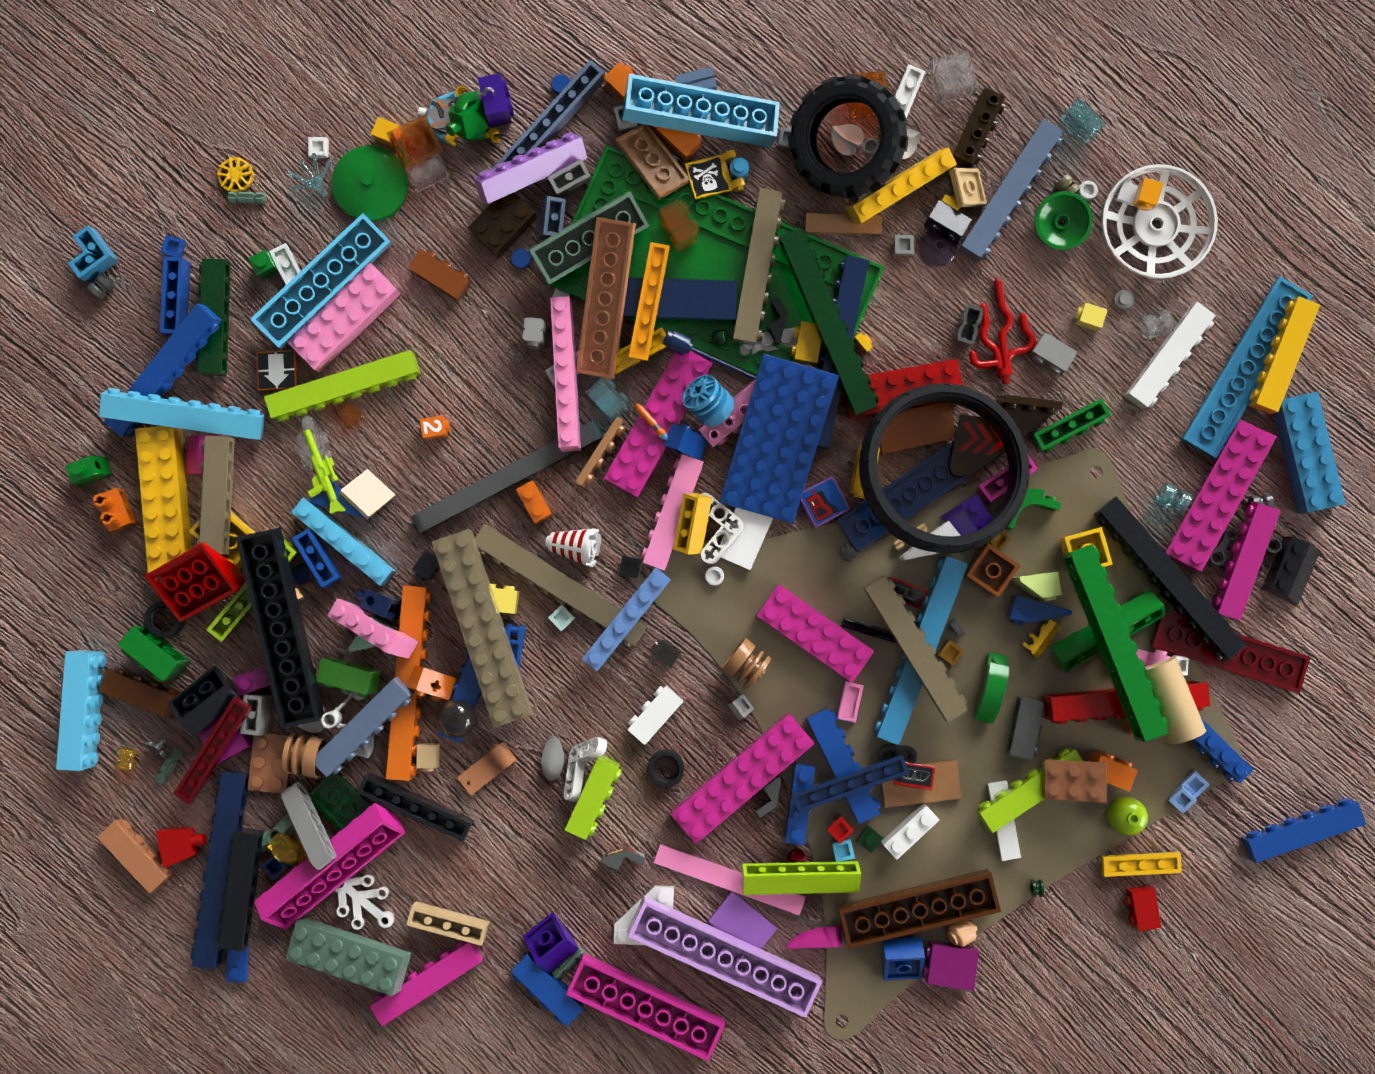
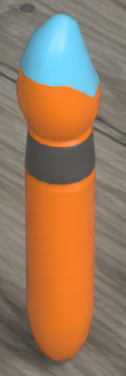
(651, 422)

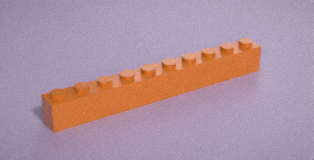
(404, 725)

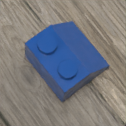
(903, 958)

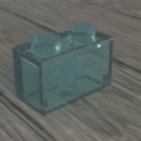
(1083, 120)

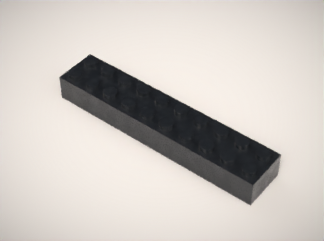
(280, 627)

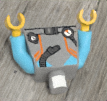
(439, 117)

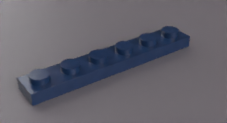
(850, 783)

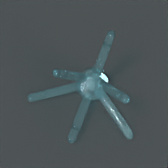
(316, 182)

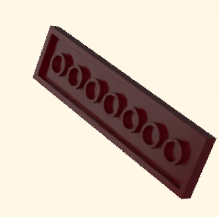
(1255, 661)

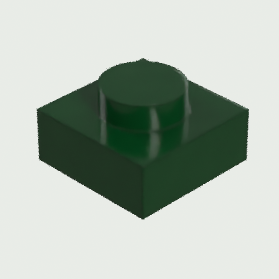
(869, 839)

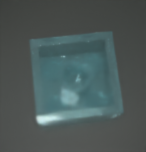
(608, 400)

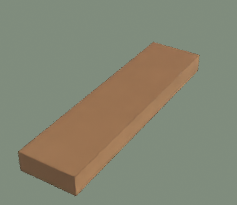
(841, 224)

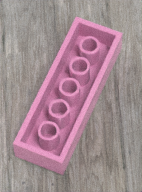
(344, 318)

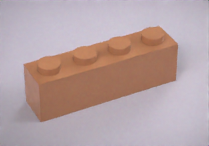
(135, 855)

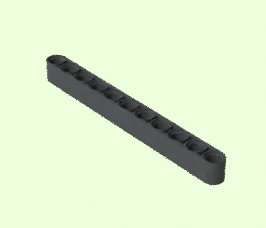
(501, 480)

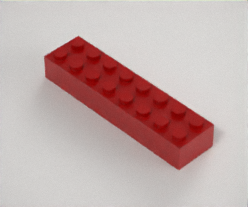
(1103, 703)

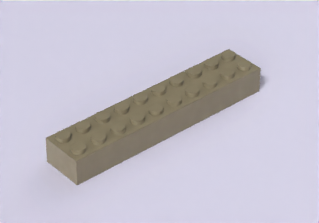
(482, 628)

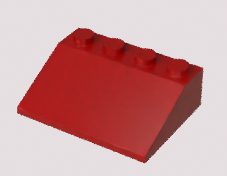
(195, 580)

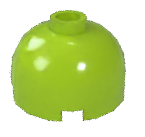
(1127, 816)

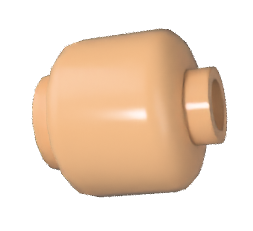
(962, 933)

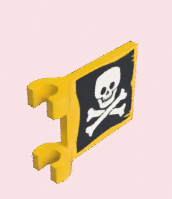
(712, 177)

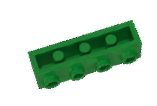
(1066, 427)

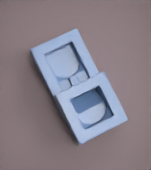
(1188, 790)

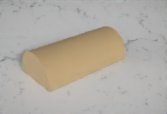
(1175, 701)

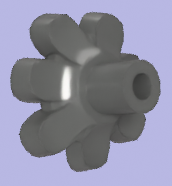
(156, 748)

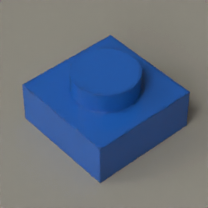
(173, 246)

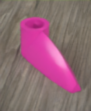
(818, 938)

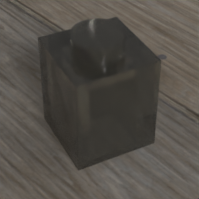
(665, 653)

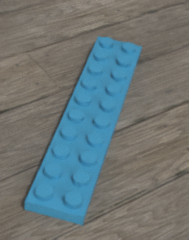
(1239, 376)

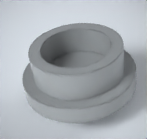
(1123, 299)

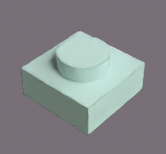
(561, 617)

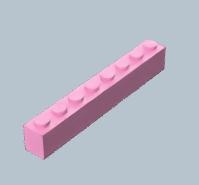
(565, 374)

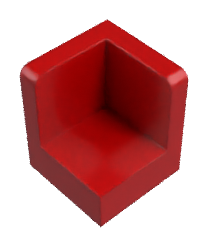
(840, 828)

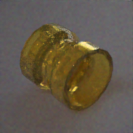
(126, 759)

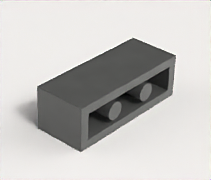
(1025, 728)

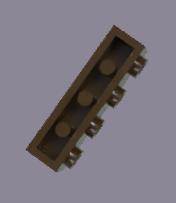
(977, 128)

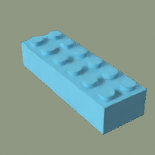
(80, 710)

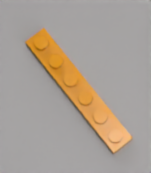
(649, 301)

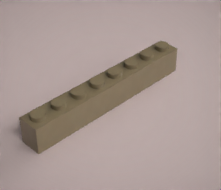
(757, 267)
(915, 649)

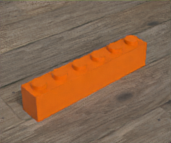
(683, 143)

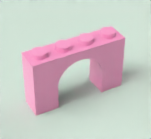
(359, 622)

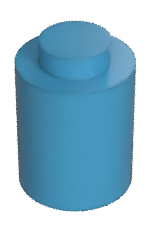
(739, 169)

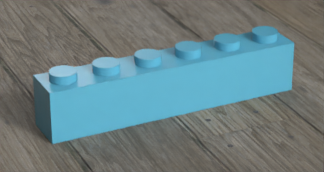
(343, 541)

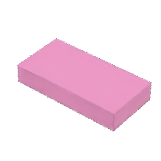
(850, 701)

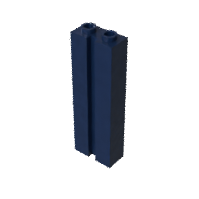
(687, 300)

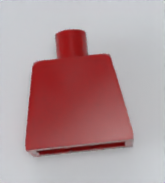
(178, 844)

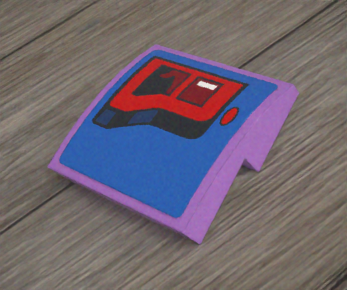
(824, 502)

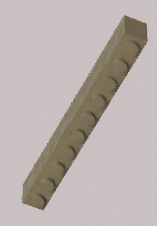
(552, 581)

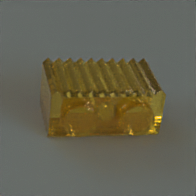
(287, 849)

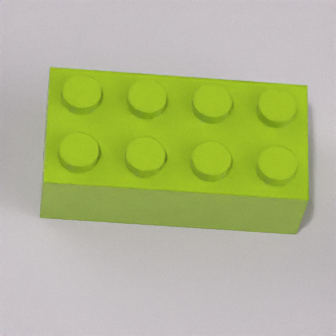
(592, 797)

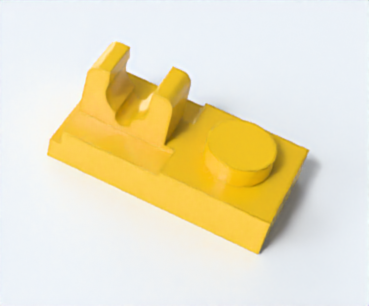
(1047, 633)

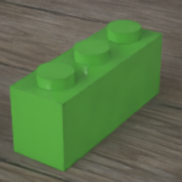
(348, 676)

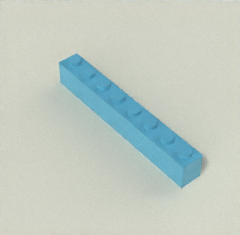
(182, 415)

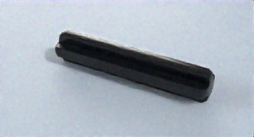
(867, 629)

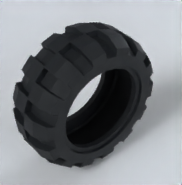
(817, 105)

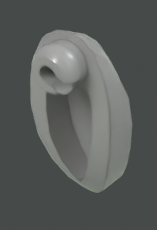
(552, 758)

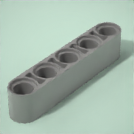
(308, 825)

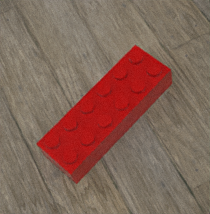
(893, 383)

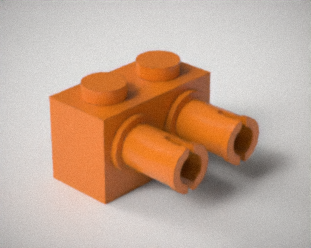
(115, 510)

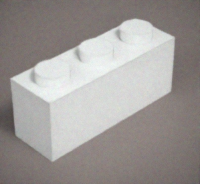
(654, 714)
(910, 830)

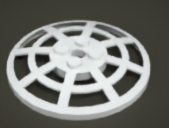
(1169, 222)

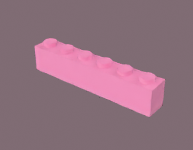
(663, 536)

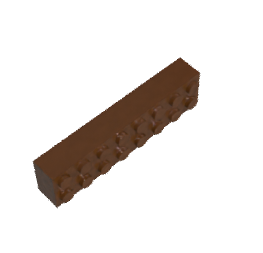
(918, 908)

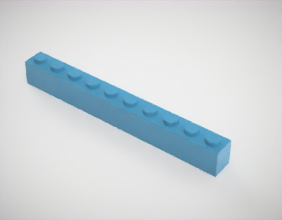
(932, 621)

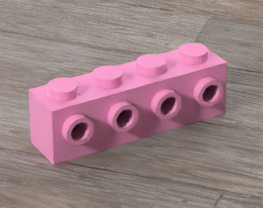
(717, 434)

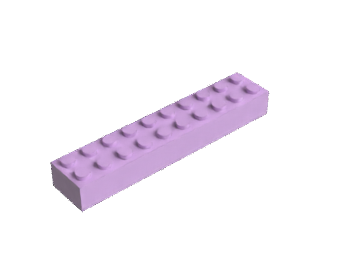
(724, 956)

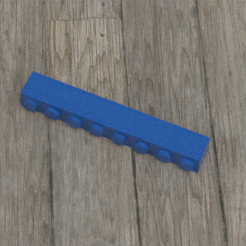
(171, 360)

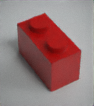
(1143, 908)

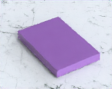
(742, 921)

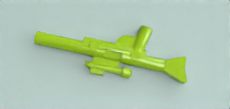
(322, 469)

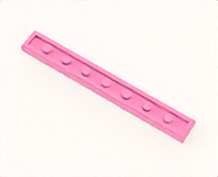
(721, 877)

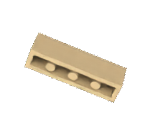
(448, 923)

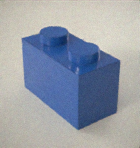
(686, 441)

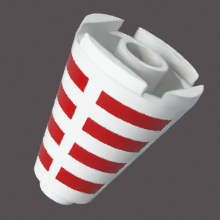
(576, 545)

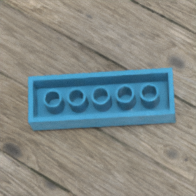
(1308, 453)

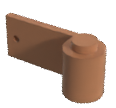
(487, 767)

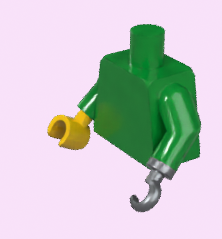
(469, 117)

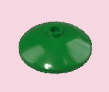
(1075, 215)

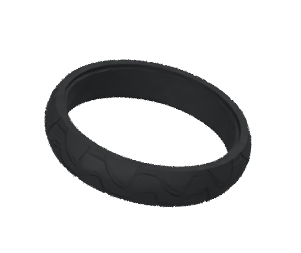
(995, 417)

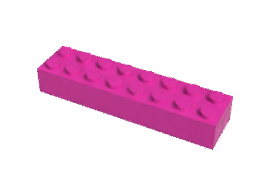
(643, 446)
(1220, 496)
(742, 777)
(308, 886)
(646, 1007)

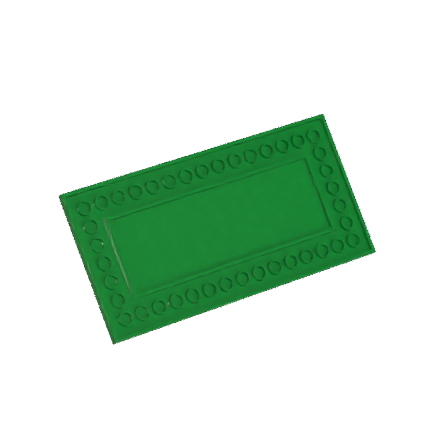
(716, 256)

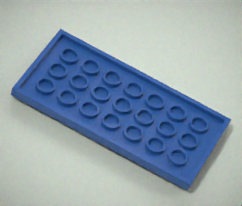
(778, 438)

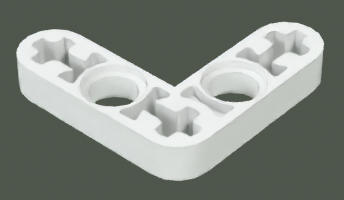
(725, 529)
(577, 758)

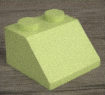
(1042, 586)

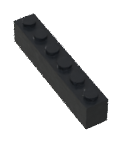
(415, 806)
(241, 889)

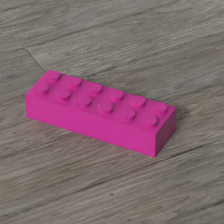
(815, 633)

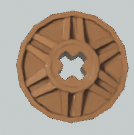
(746, 664)
(301, 755)

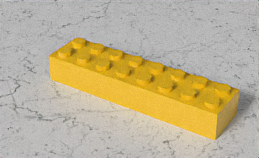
(163, 494)

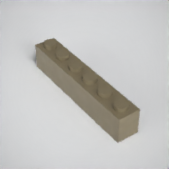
(216, 492)

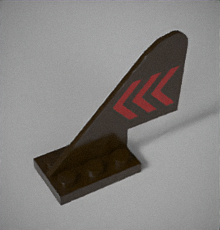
(979, 444)

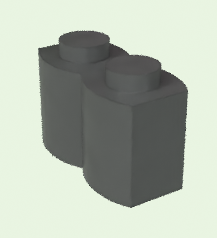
(968, 323)

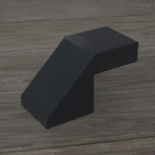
(776, 328)

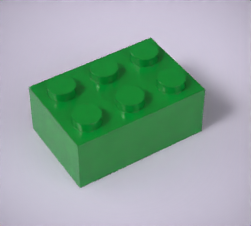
(153, 654)

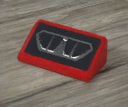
(911, 594)
(919, 777)

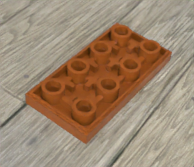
(919, 428)

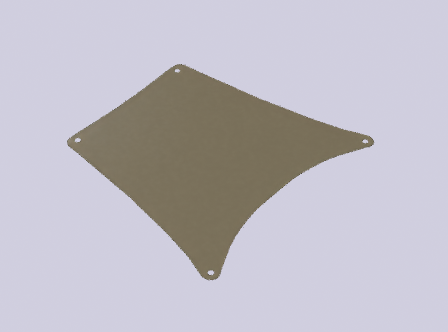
(1053, 833)

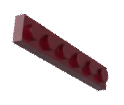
(212, 750)

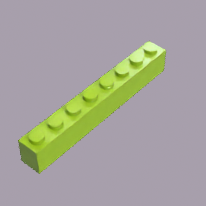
(342, 386)

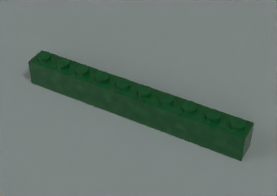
(828, 322)

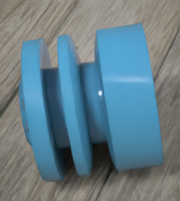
(708, 400)

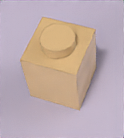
(427, 756)

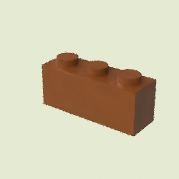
(440, 274)

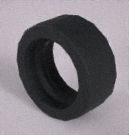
(150, 623)
(651, 768)

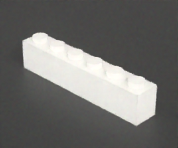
(1170, 355)

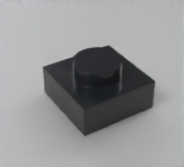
(629, 567)

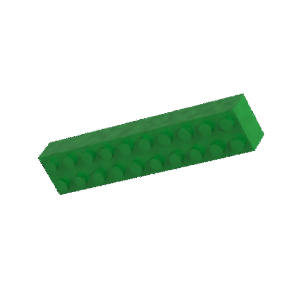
(1115, 644)

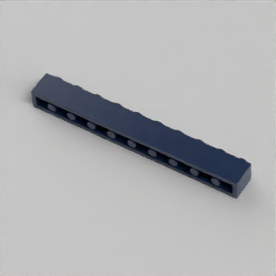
(848, 299)
(226, 820)

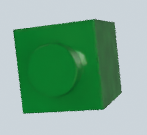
(263, 264)

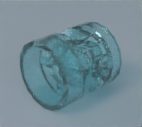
(1174, 499)

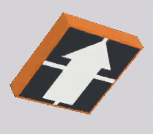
(277, 370)

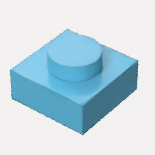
(843, 851)

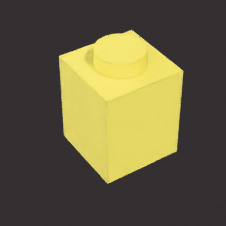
(1090, 316)

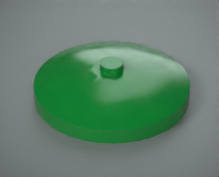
(370, 183)

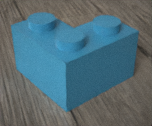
(95, 257)

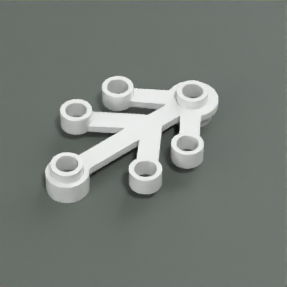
(359, 899)

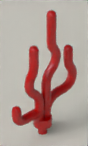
(1002, 357)

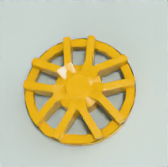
(235, 174)

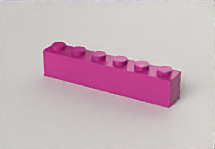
(1246, 560)
(427, 981)

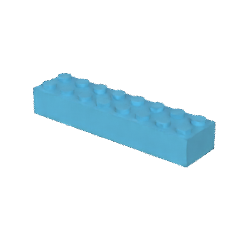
(700, 111)
(320, 281)

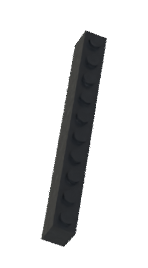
(1169, 579)

